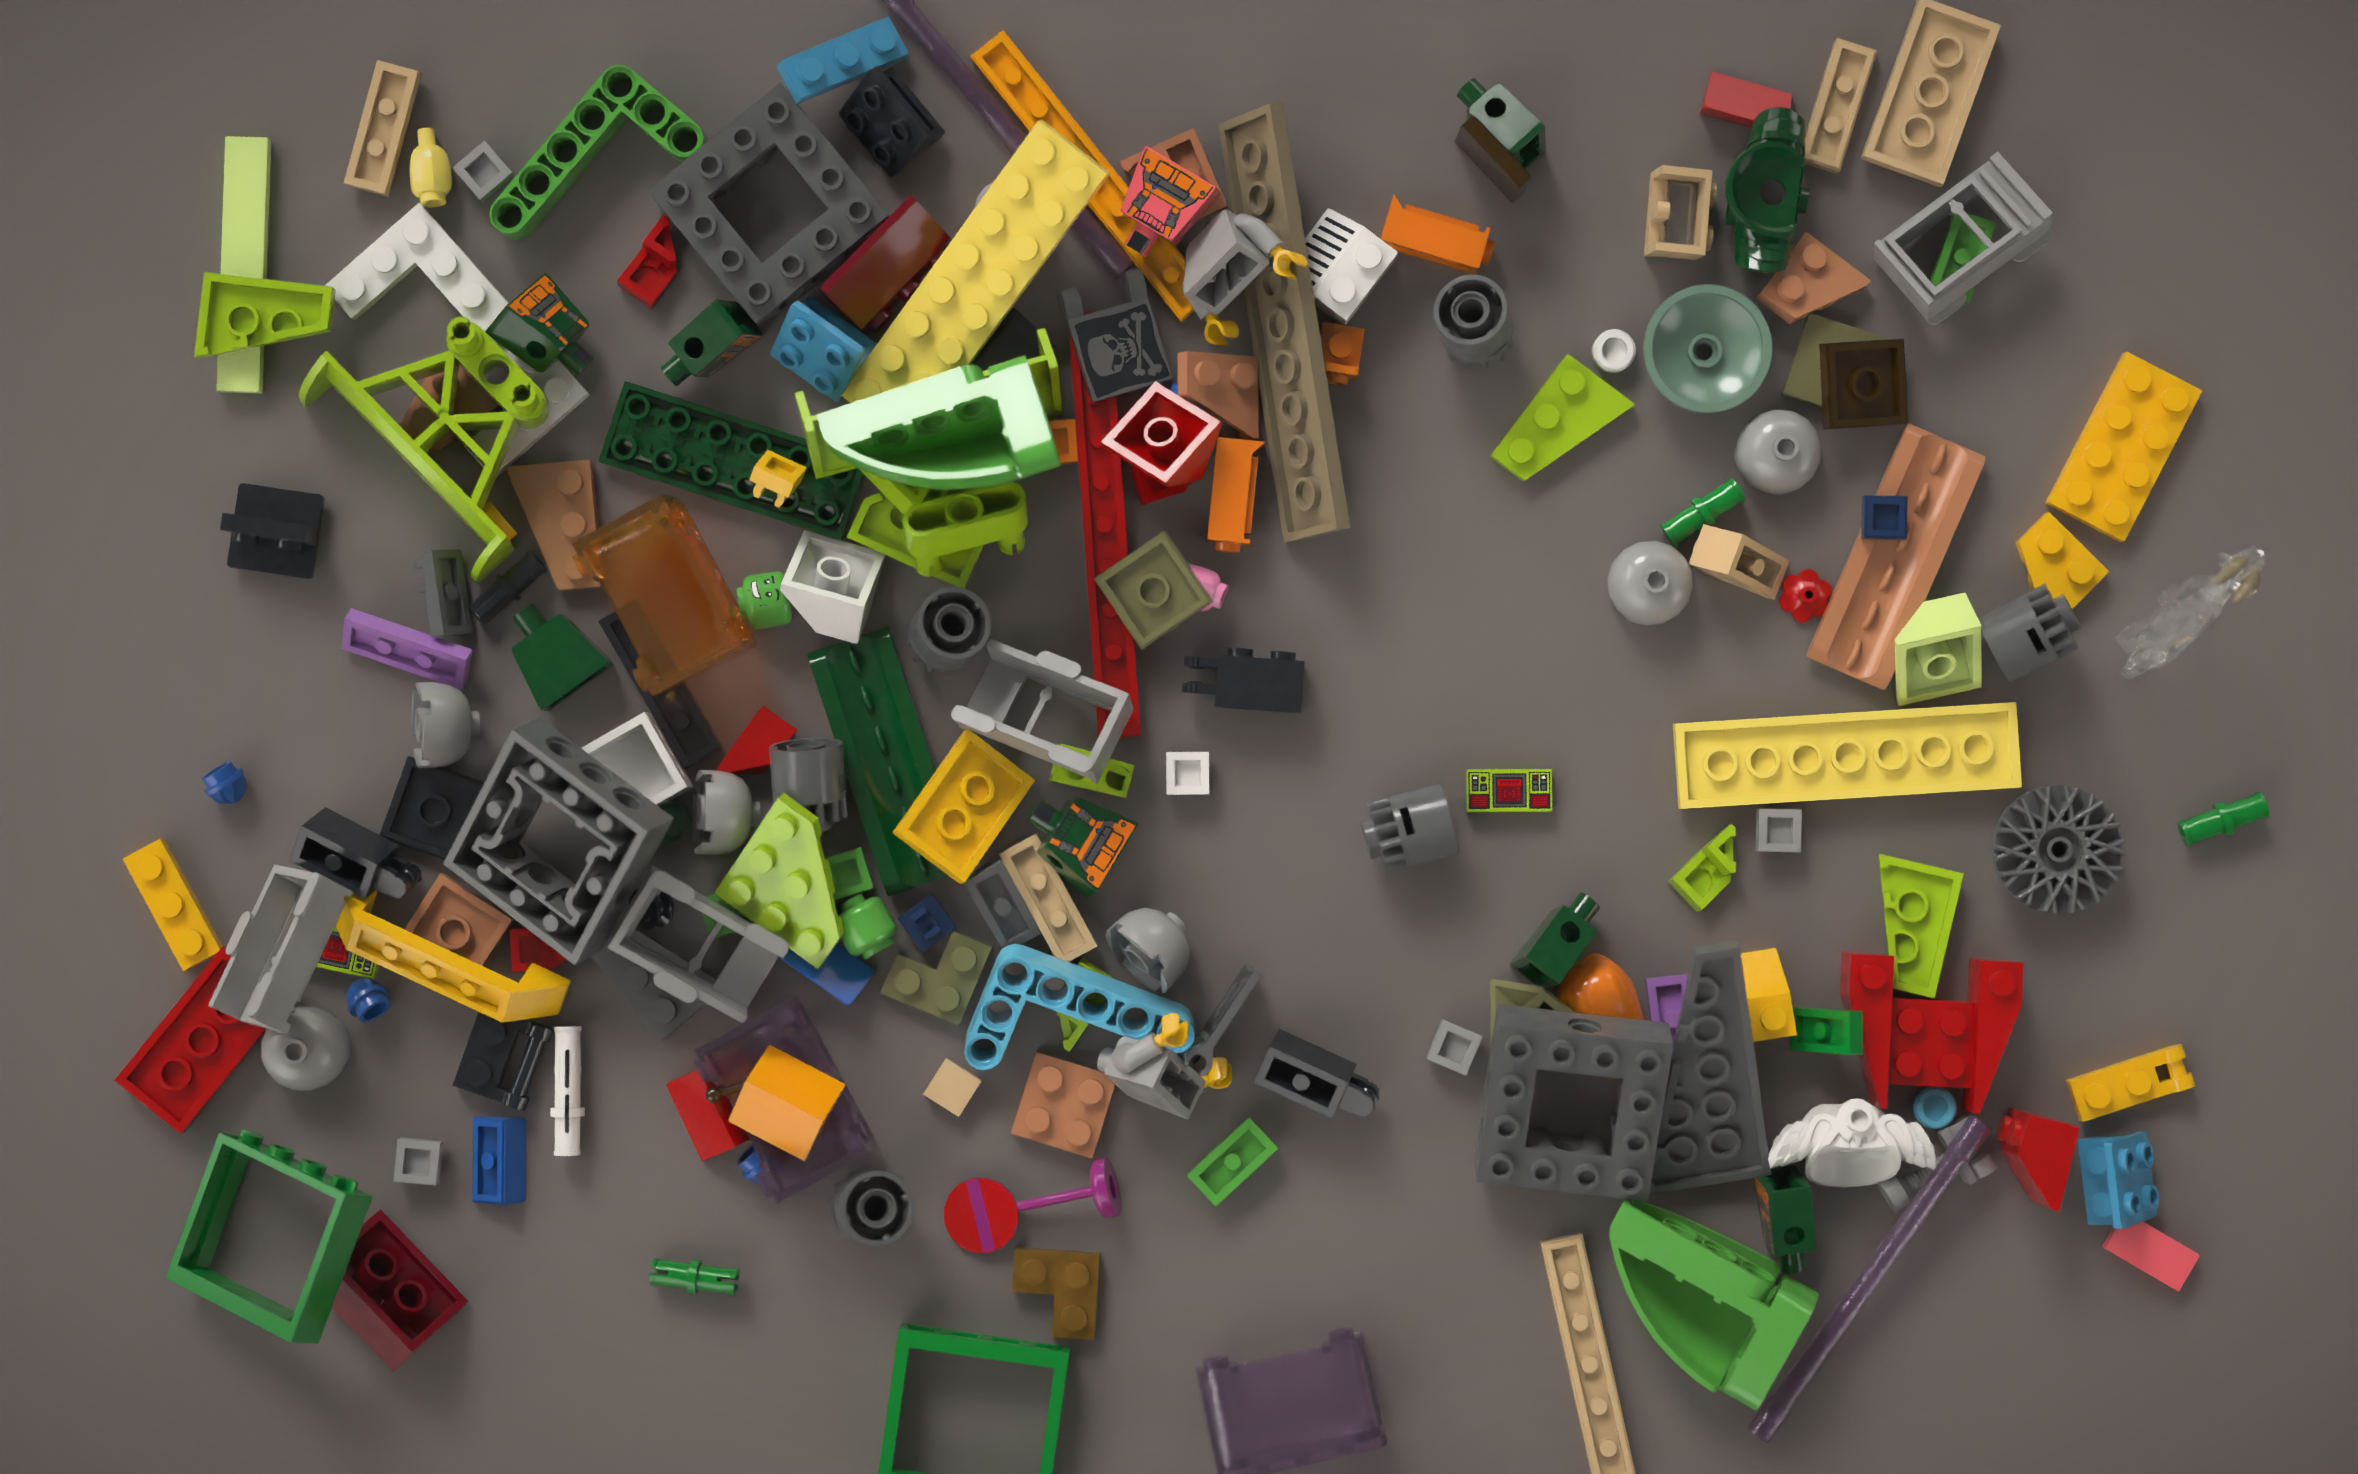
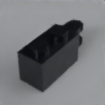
(1251, 682)
(353, 856)
(1315, 1077)

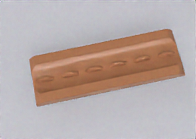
(1891, 578)

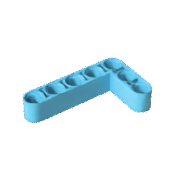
(1068, 1001)

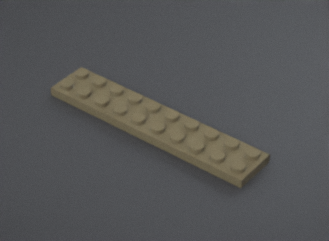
(1286, 331)

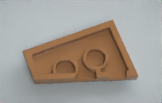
(560, 510)

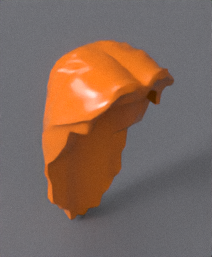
(1601, 989)

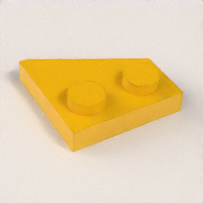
(2058, 560)

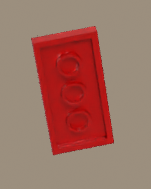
(189, 1053)

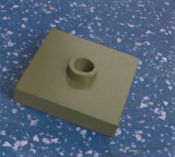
(1804, 374)
(1153, 590)

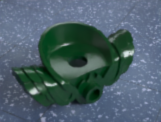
(1774, 153)

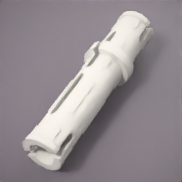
(567, 1142)

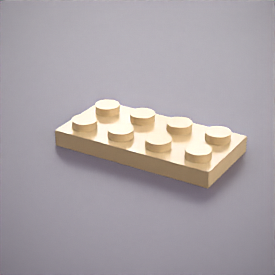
(1930, 92)

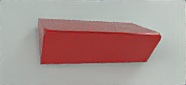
(1739, 99)

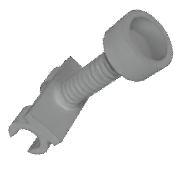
(1897, 1191)

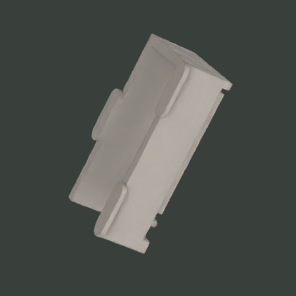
(2011, 201)
(1001, 687)
(278, 947)
(742, 972)

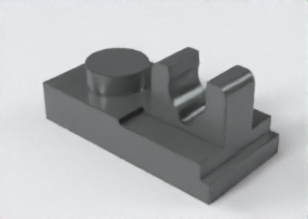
(445, 592)
(1002, 905)

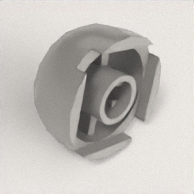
(1778, 452)
(1649, 583)
(442, 724)
(722, 813)
(1153, 946)
(309, 1053)

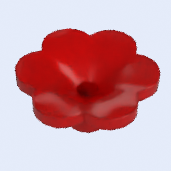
(1794, 597)

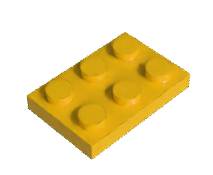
(963, 806)

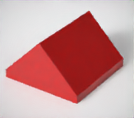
(1165, 437)
(705, 1121)

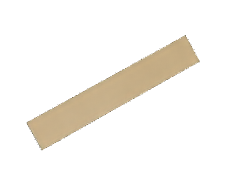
(1587, 1355)

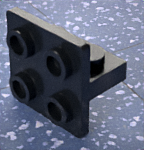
(889, 120)
(274, 530)

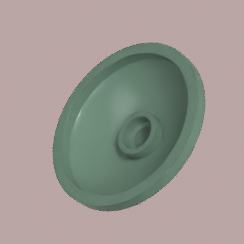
(1731, 331)

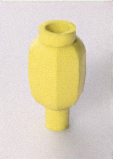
(429, 170)

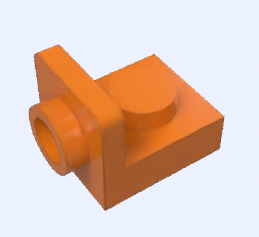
(1341, 352)

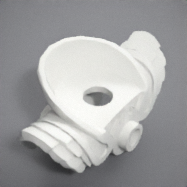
(1852, 1145)

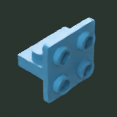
(821, 347)
(2118, 1179)

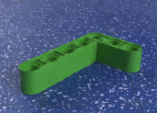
(589, 145)

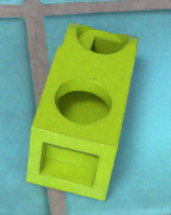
(1113, 781)

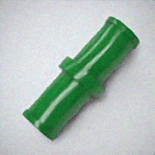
(1703, 512)
(2223, 819)
(694, 1276)

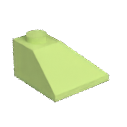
(1939, 651)

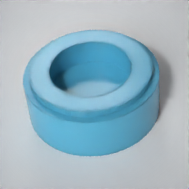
(1933, 1107)

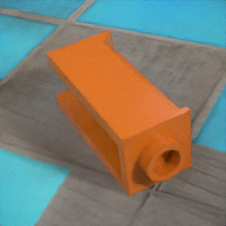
(1436, 238)
(1233, 493)

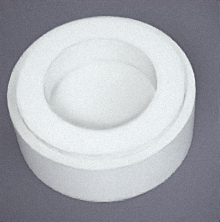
(1613, 351)

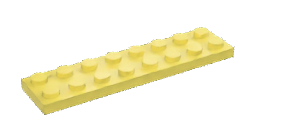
(985, 264)
(1847, 755)

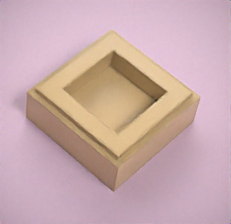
(952, 1087)

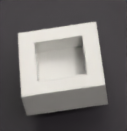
(1187, 773)

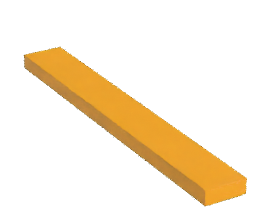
(1034, 101)

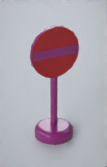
(985, 1215)

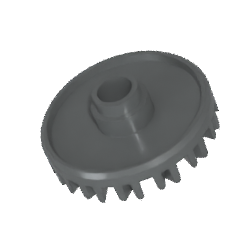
(2088, 843)

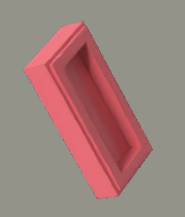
(2152, 1253)

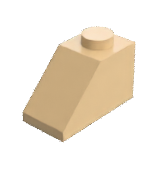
(1738, 561)

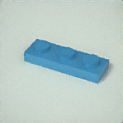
(842, 60)

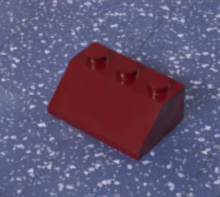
(887, 267)
(393, 1293)

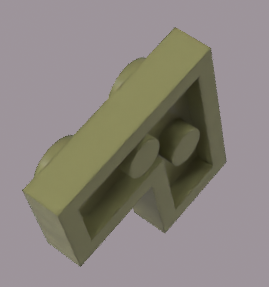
(942, 990)

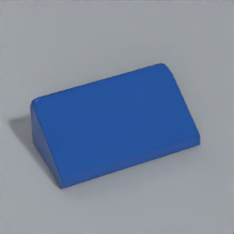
(839, 975)
(499, 1160)

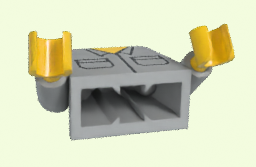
(1225, 261)
(1157, 1074)

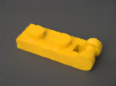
(2129, 1083)

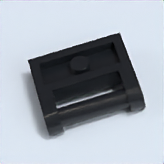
(489, 1054)

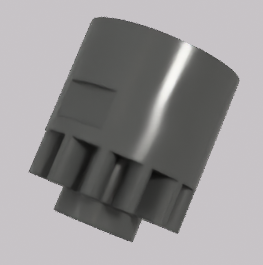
(1473, 320)
(958, 613)
(2030, 632)
(811, 775)
(1410, 828)
(891, 1212)

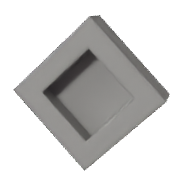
(483, 171)
(1778, 830)
(1454, 1047)
(418, 1161)

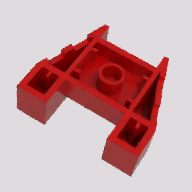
(1932, 1038)

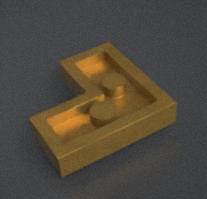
(1067, 1276)

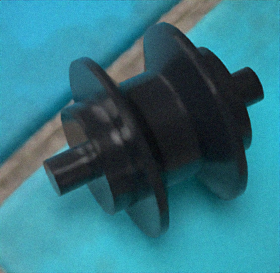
(658, 913)

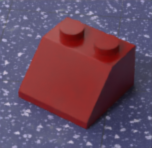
(2038, 1153)

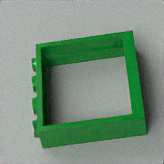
(209, 1216)
(978, 1346)

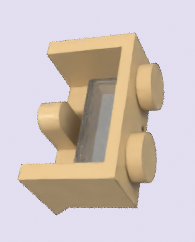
(1679, 213)

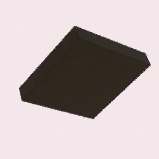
(1492, 158)
(1863, 384)

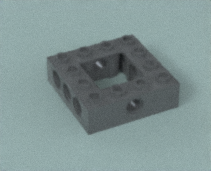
(810, 256)
(489, 854)
(1577, 1043)

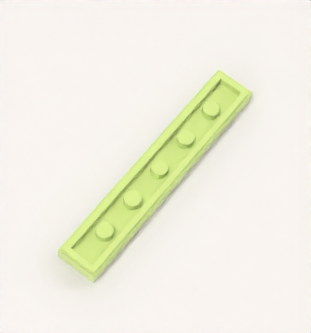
(244, 245)

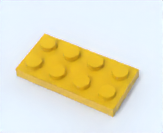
(2123, 447)

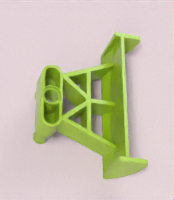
(476, 355)
(933, 521)

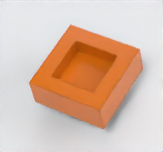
(1065, 439)

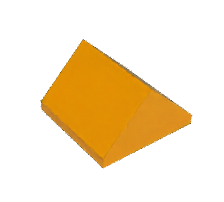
(786, 1102)

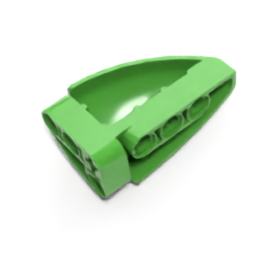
(948, 429)
(1709, 1300)

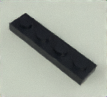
(673, 710)

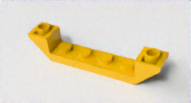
(536, 995)

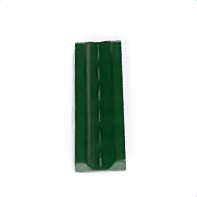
(716, 456)
(881, 745)

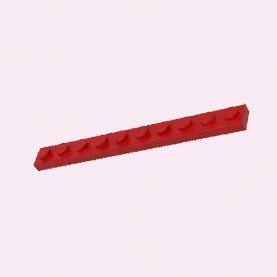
(1104, 543)

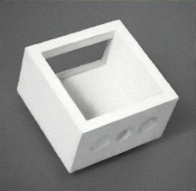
(642, 759)

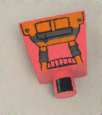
(1164, 201)

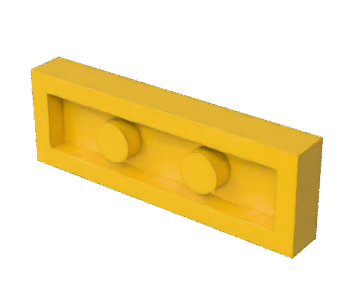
(173, 904)

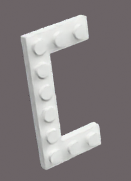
(423, 243)

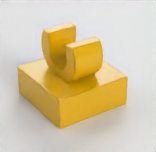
(776, 475)

